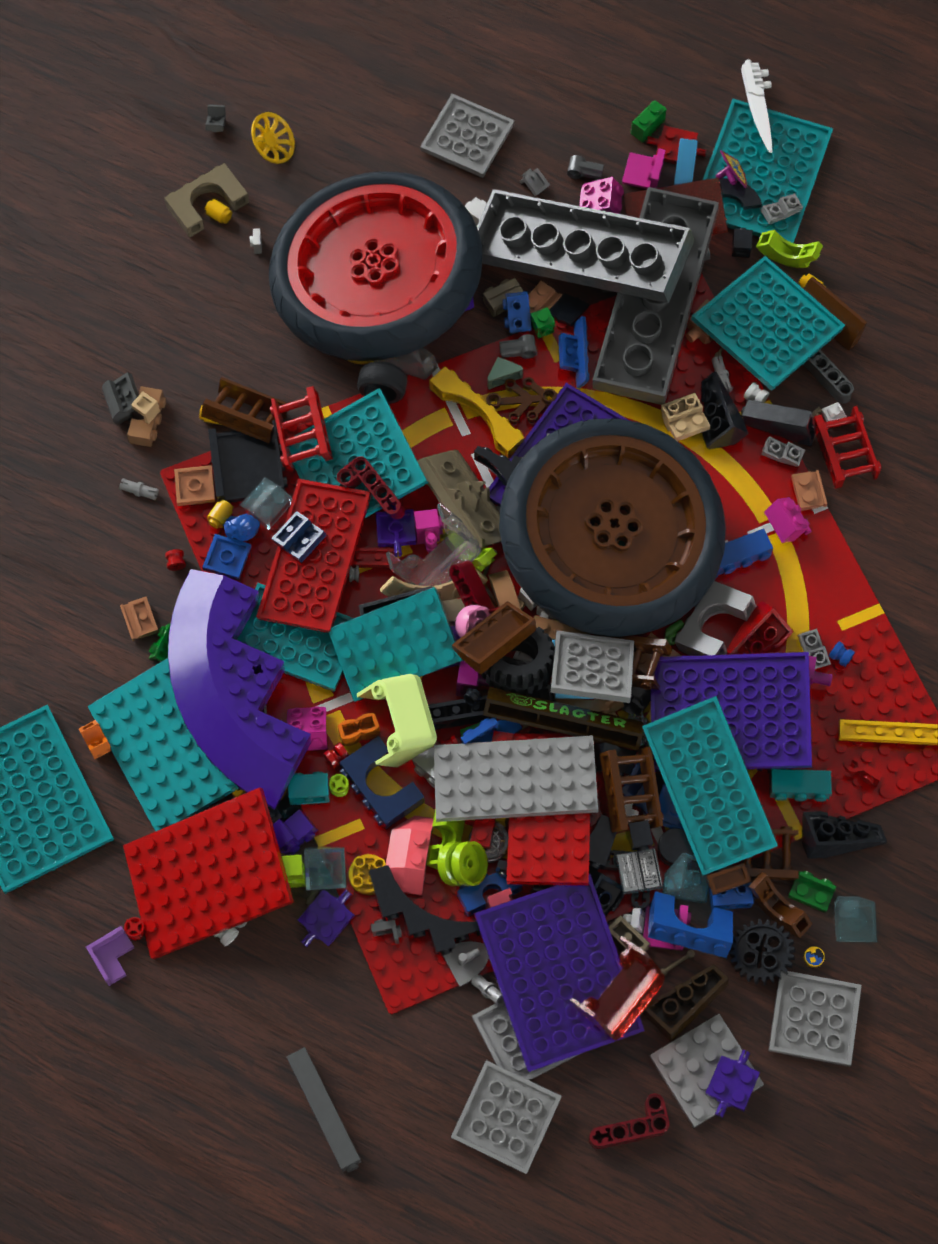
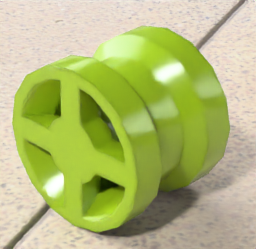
(338, 781)

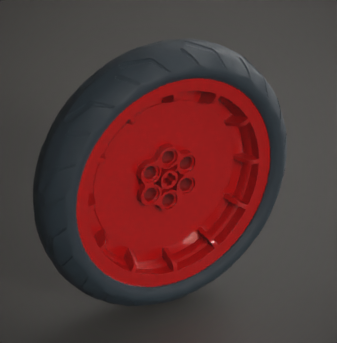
(375, 266)

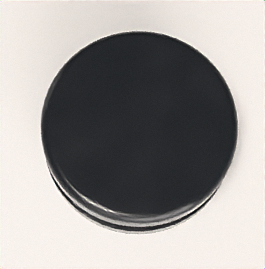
(672, 845)

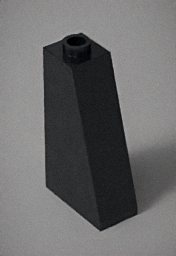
(781, 421)

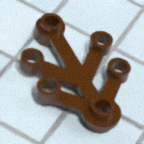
(524, 399)

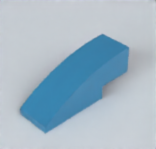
(685, 161)

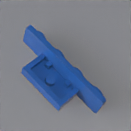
(574, 352)
(485, 731)

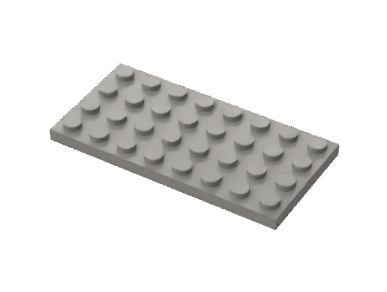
(515, 778)

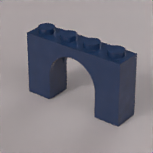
(386, 808)

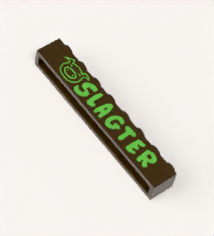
(563, 718)

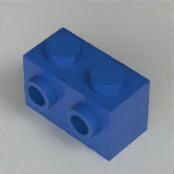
(517, 312)
(735, 898)

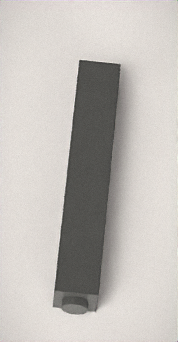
(324, 1110)

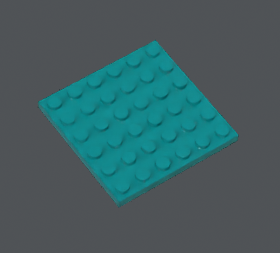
(768, 322)
(368, 431)

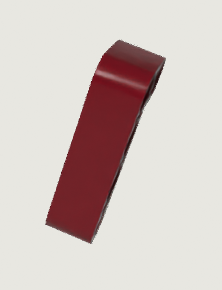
(376, 489)
(470, 585)
(627, 1126)

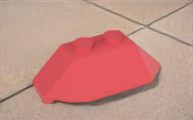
(409, 853)

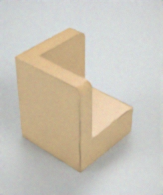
(146, 406)

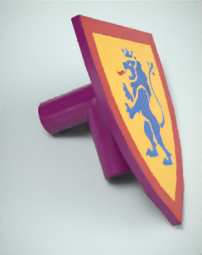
(732, 171)

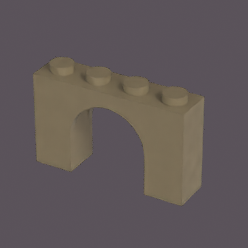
(218, 181)

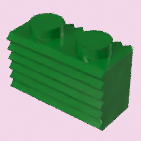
(648, 121)

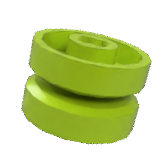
(462, 863)

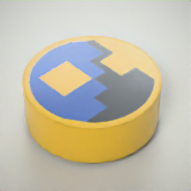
(814, 957)

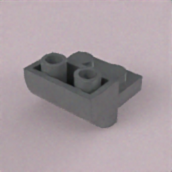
(120, 396)

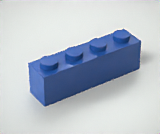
(745, 551)

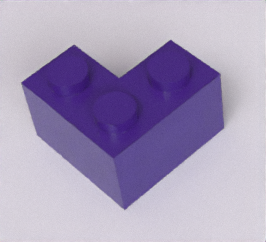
(294, 832)

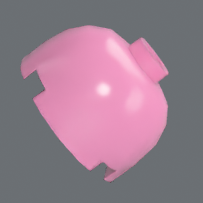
(469, 618)

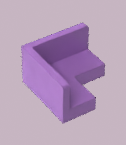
(107, 950)

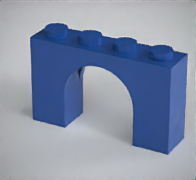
(667, 927)

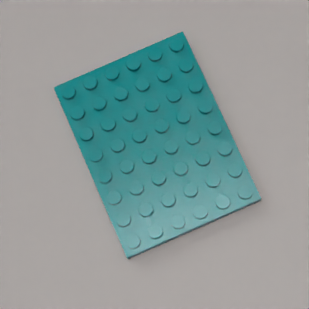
(788, 170)
(157, 749)
(43, 802)

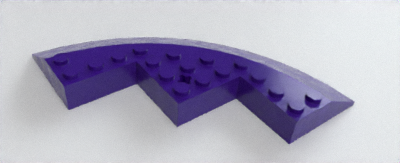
(220, 688)

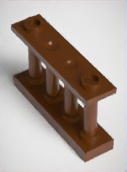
(239, 421)
(648, 645)
(613, 788)
(786, 871)

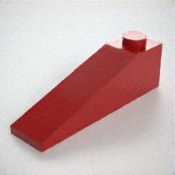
(760, 632)

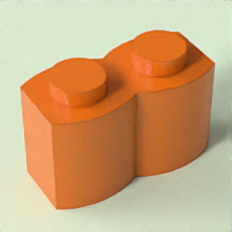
(363, 728)

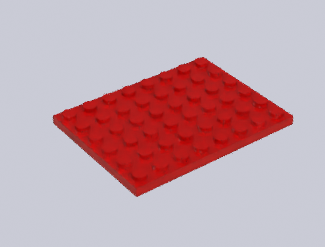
(207, 873)

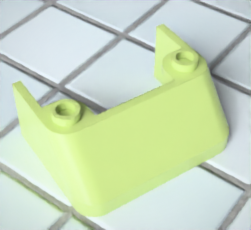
(409, 715)

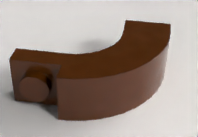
(778, 908)

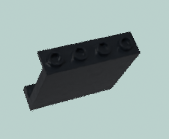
(243, 463)

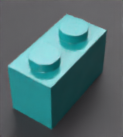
(309, 788)

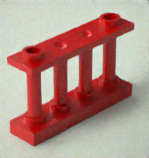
(319, 432)
(833, 459)

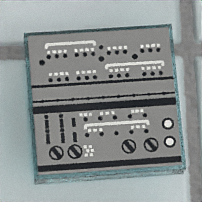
(639, 871)

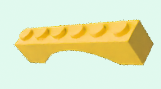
(451, 388)

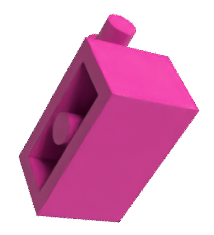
(787, 519)
(428, 528)

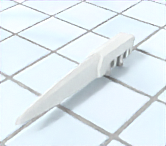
(755, 93)

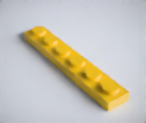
(888, 732)

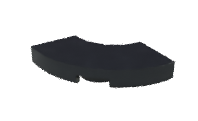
(745, 196)

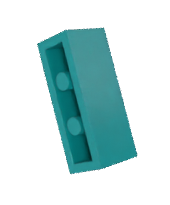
(800, 784)

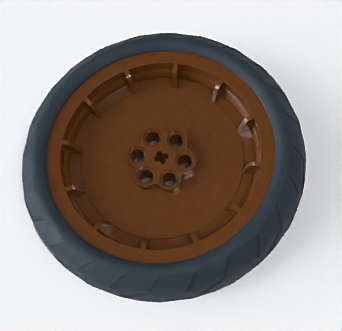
(609, 585)

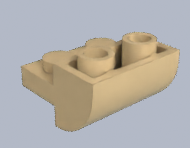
(684, 417)

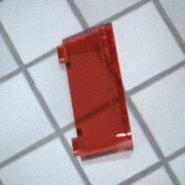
(626, 994)

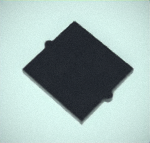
(568, 309)

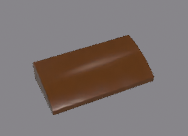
(853, 322)
(494, 637)

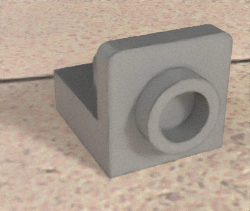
(535, 181)

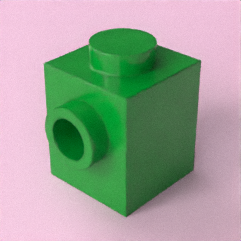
(542, 322)

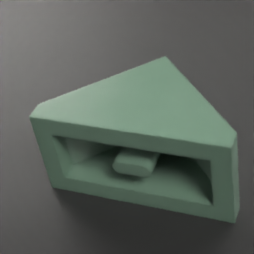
(502, 371)

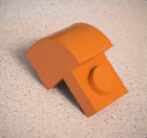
(95, 739)

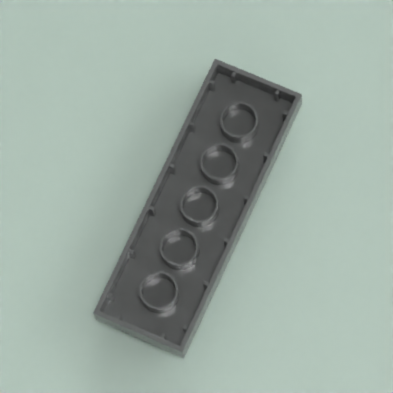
(583, 245)
(648, 333)

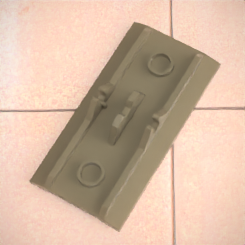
(463, 495)

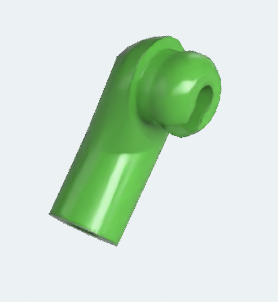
(671, 631)

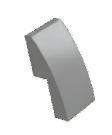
(782, 209)
(781, 452)
(811, 643)

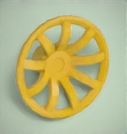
(269, 140)

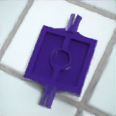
(395, 532)
(326, 917)
(732, 1083)

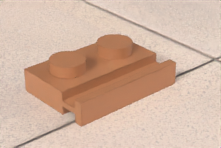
(542, 297)
(809, 490)
(139, 618)

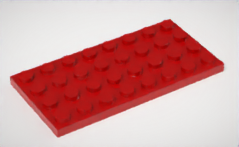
(311, 591)
(548, 846)

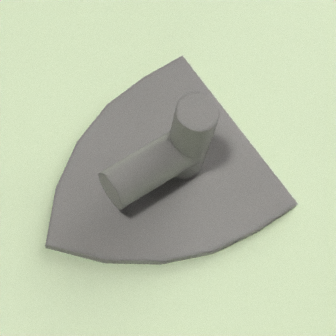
(467, 960)

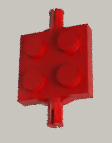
(670, 141)

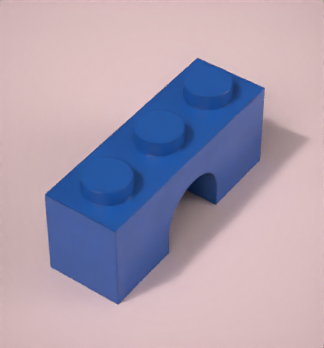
(472, 896)

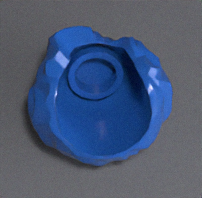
(241, 527)

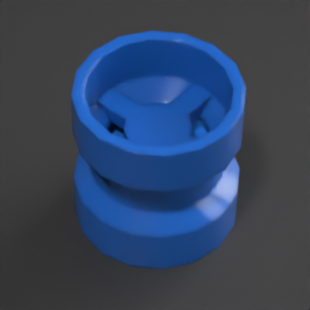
(842, 654)

